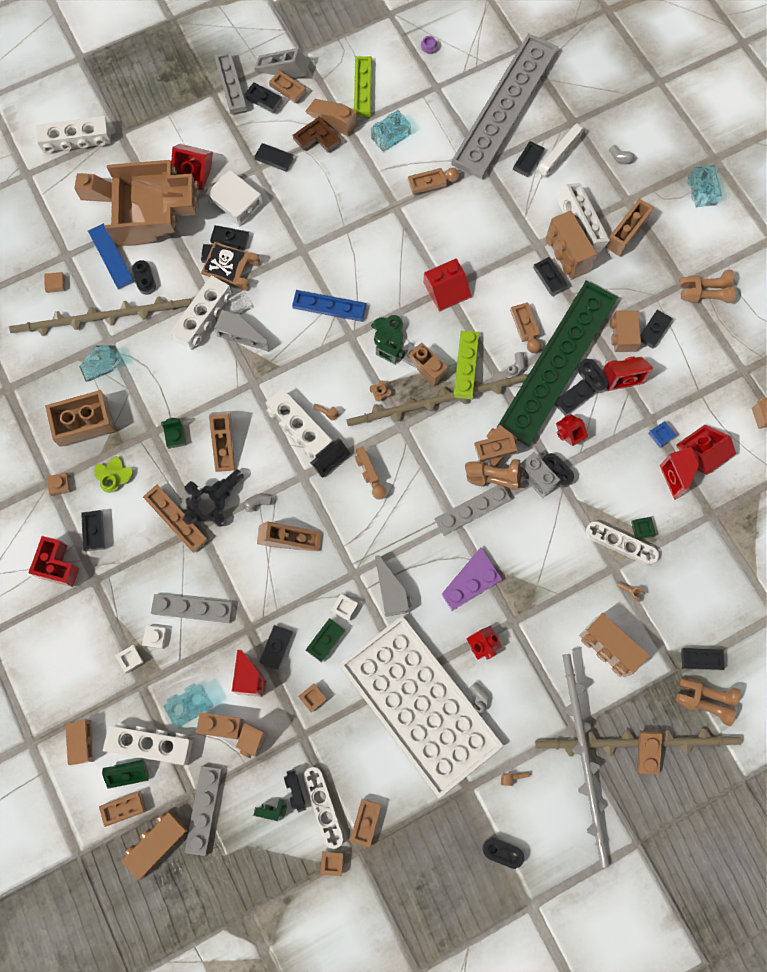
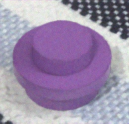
(429, 44)

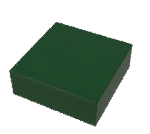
(643, 528)

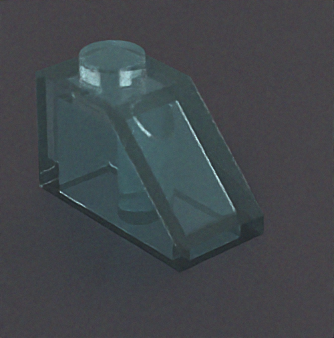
(100, 362)

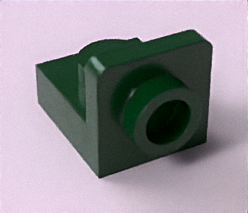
(388, 352)
(174, 433)
(267, 812)

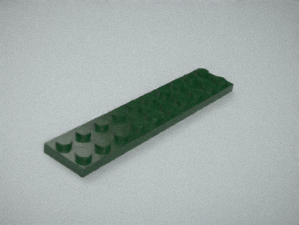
(557, 362)

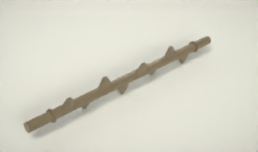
(92, 314)
(445, 395)
(628, 740)

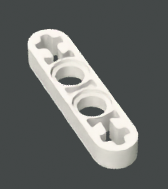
(561, 149)
(620, 547)
(319, 808)

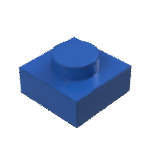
(662, 434)

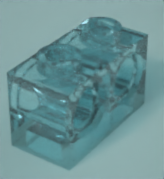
(392, 133)
(704, 186)
(190, 710)

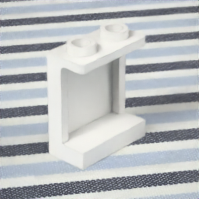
(234, 197)

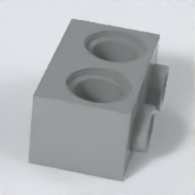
(538, 474)

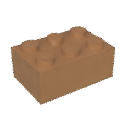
(570, 245)
(79, 418)
(613, 646)

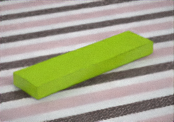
(362, 86)

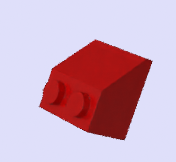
(192, 161)
(447, 284)
(627, 372)
(711, 447)
(680, 470)
(247, 677)

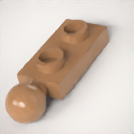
(431, 180)
(526, 326)
(369, 474)

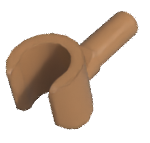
(332, 413)
(634, 592)
(507, 779)

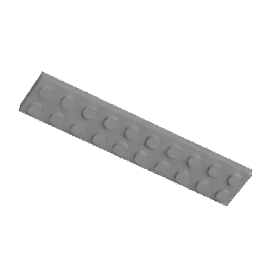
(504, 106)

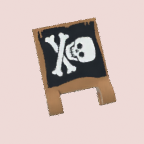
(228, 264)

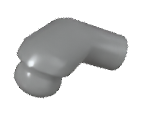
(621, 156)
(519, 365)
(256, 499)
(481, 698)

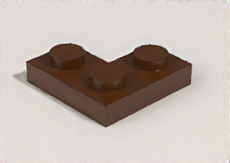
(318, 132)

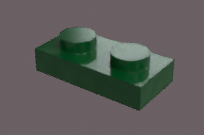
(325, 640)
(125, 774)

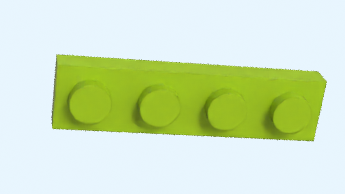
(466, 365)

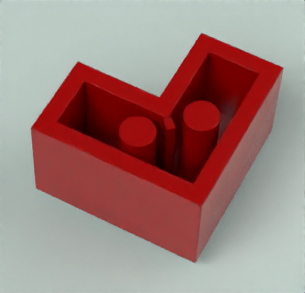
(48, 563)

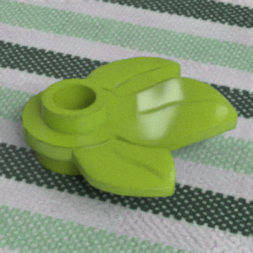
(112, 472)

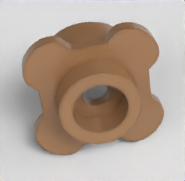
(378, 396)

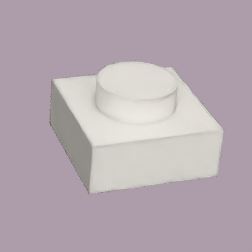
(344, 607)
(154, 637)
(129, 659)

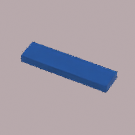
(111, 256)
(329, 305)

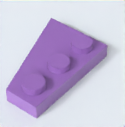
(471, 581)

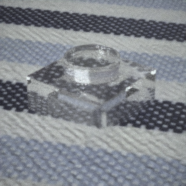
(241, 302)

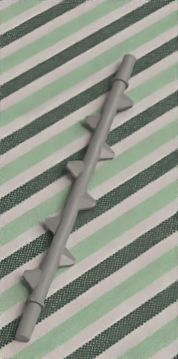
(589, 767)

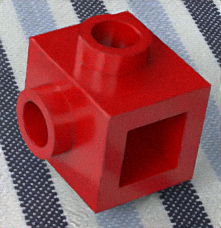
(571, 429)
(484, 643)

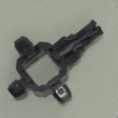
(218, 492)

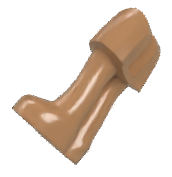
(696, 284)
(481, 473)
(729, 697)

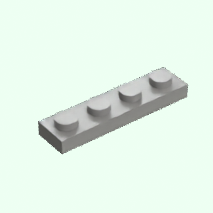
(230, 82)
(472, 509)
(191, 608)
(203, 811)

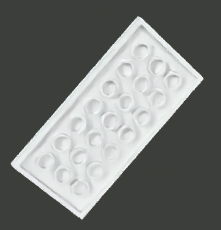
(421, 706)

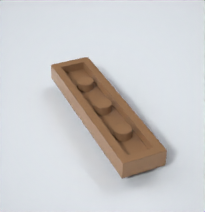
(173, 517)

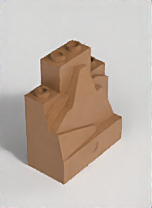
(148, 201)

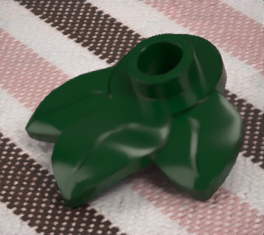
(387, 333)

